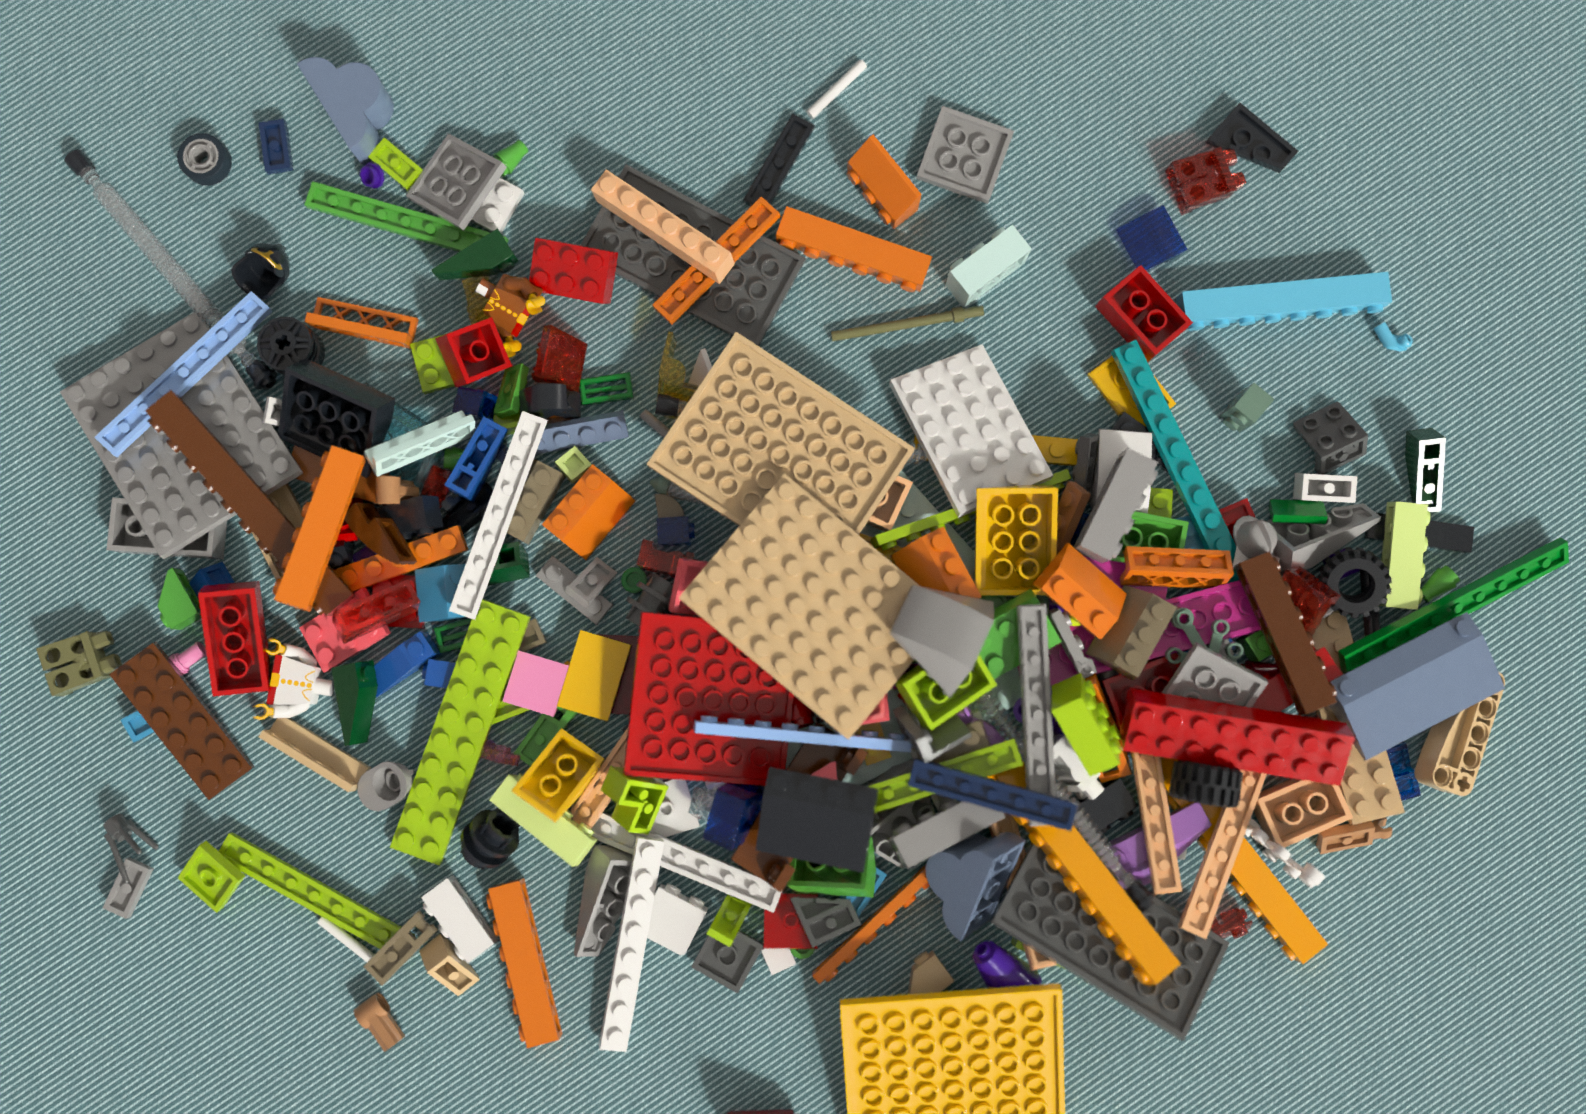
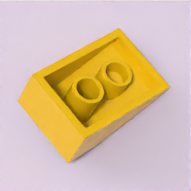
(558, 775)

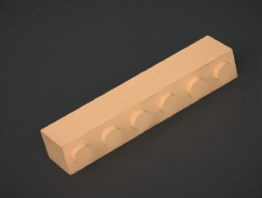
(663, 226)

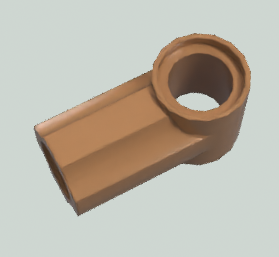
(393, 490)
(376, 1016)

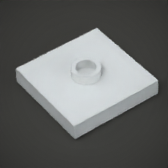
(674, 810)

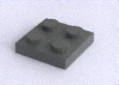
(728, 964)

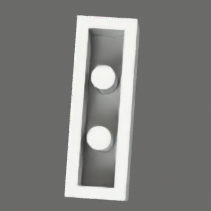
(459, 919)

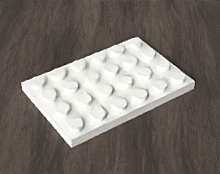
(969, 427)

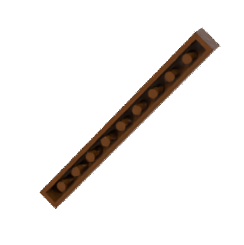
(238, 491)

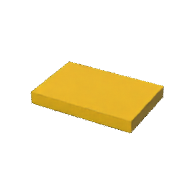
(1114, 389)
(594, 675)

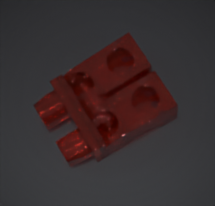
(1204, 179)
(660, 561)
(1309, 596)

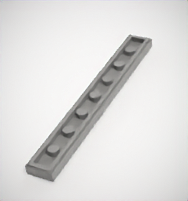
(1036, 699)

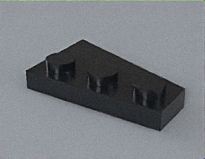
(1252, 140)

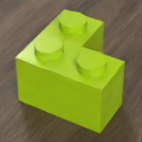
(636, 799)

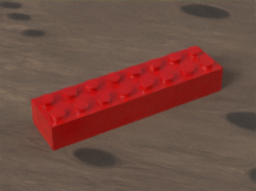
(1236, 737)

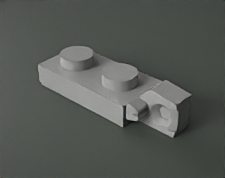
(1071, 644)

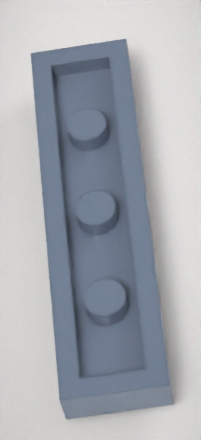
(583, 431)

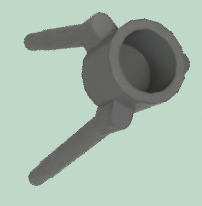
(120, 829)

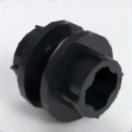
(489, 839)

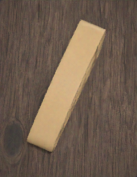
(1457, 747)

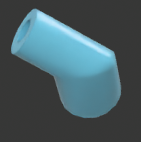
(1392, 341)

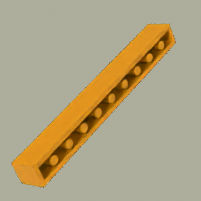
(1261, 888)
(1099, 894)

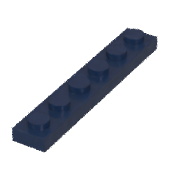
(993, 794)

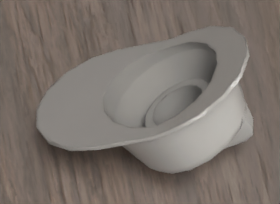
(1254, 536)
(384, 785)

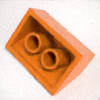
(883, 183)
(589, 512)
(936, 564)
(1082, 591)

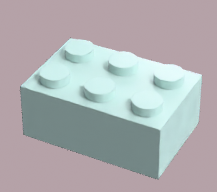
(987, 265)

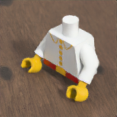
(294, 682)

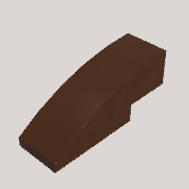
(379, 533)

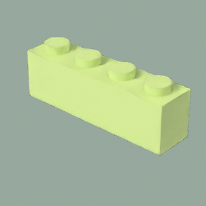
(1403, 552)
(564, 837)

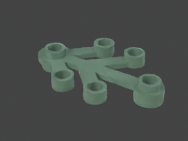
(1193, 636)

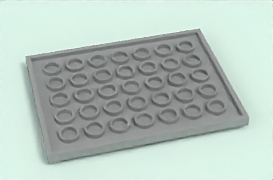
(153, 477)

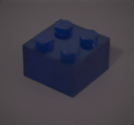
(733, 814)

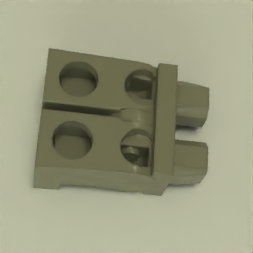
(77, 661)

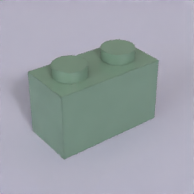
(1246, 408)

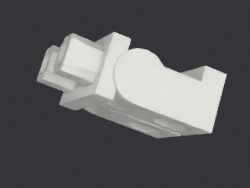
(1072, 772)

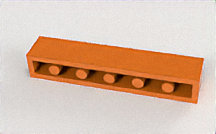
(853, 249)
(319, 529)
(524, 962)

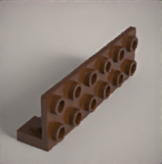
(809, 759)

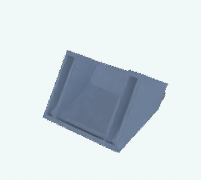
(1416, 686)

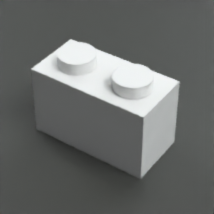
(1325, 487)

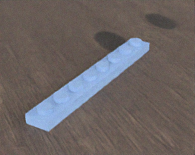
(185, 371)
(791, 733)

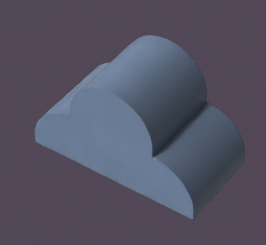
(353, 101)
(973, 879)

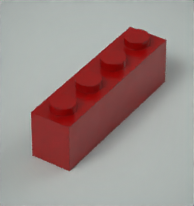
(1275, 694)

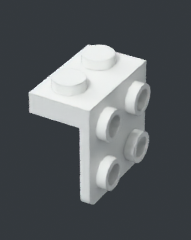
(675, 918)

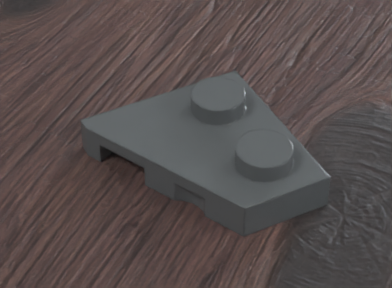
(825, 918)

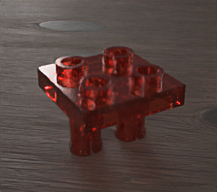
(559, 358)

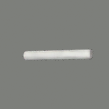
(836, 89)
(346, 939)

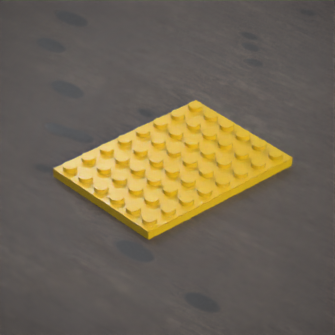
(955, 1052)

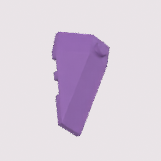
(1187, 826)

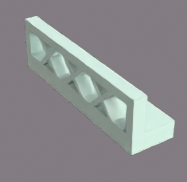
(420, 442)

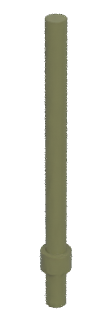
(956, 315)

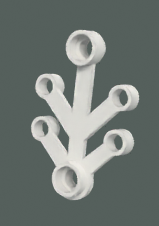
(1273, 851)

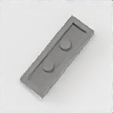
(559, 577)

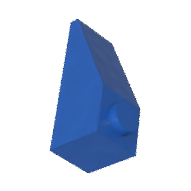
(476, 460)
(405, 661)

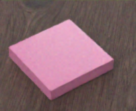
(535, 683)

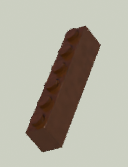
(1285, 633)

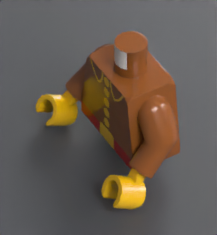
(510, 306)

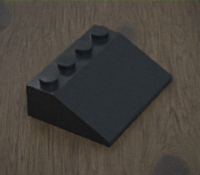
(332, 410)
(816, 819)

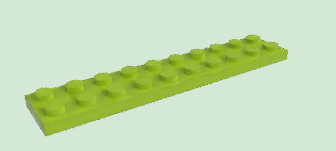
(460, 732)

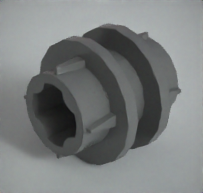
(653, 599)

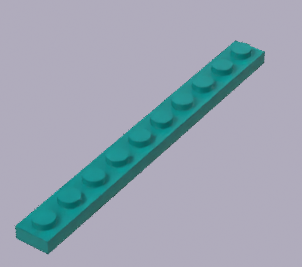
(1173, 449)

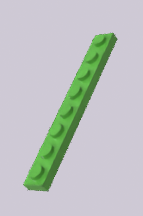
(391, 217)

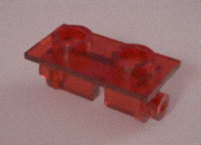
(436, 482)
(1232, 925)

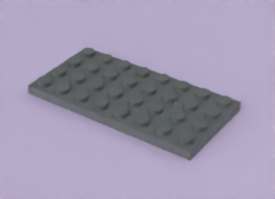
(746, 296)
(1052, 922)

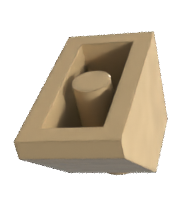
(446, 966)
(928, 974)

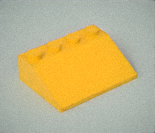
(1014, 537)

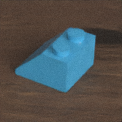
(436, 592)

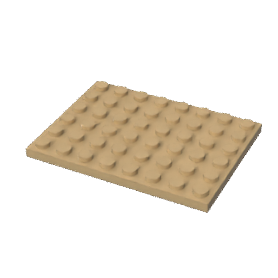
(767, 420)
(808, 605)

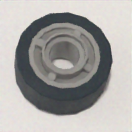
(194, 150)

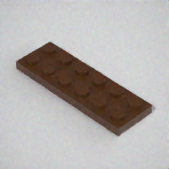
(181, 720)

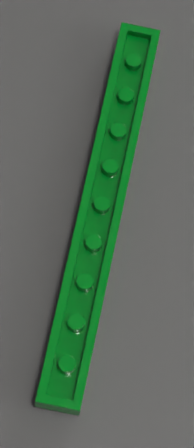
(1463, 600)

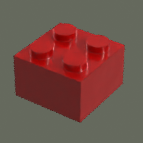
(473, 352)

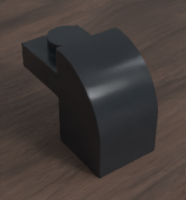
(550, 400)

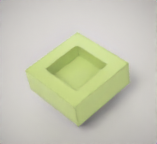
(573, 464)

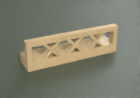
(315, 753)

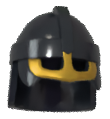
(262, 269)

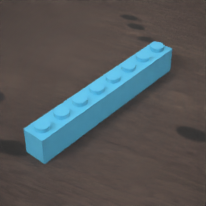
(1286, 300)

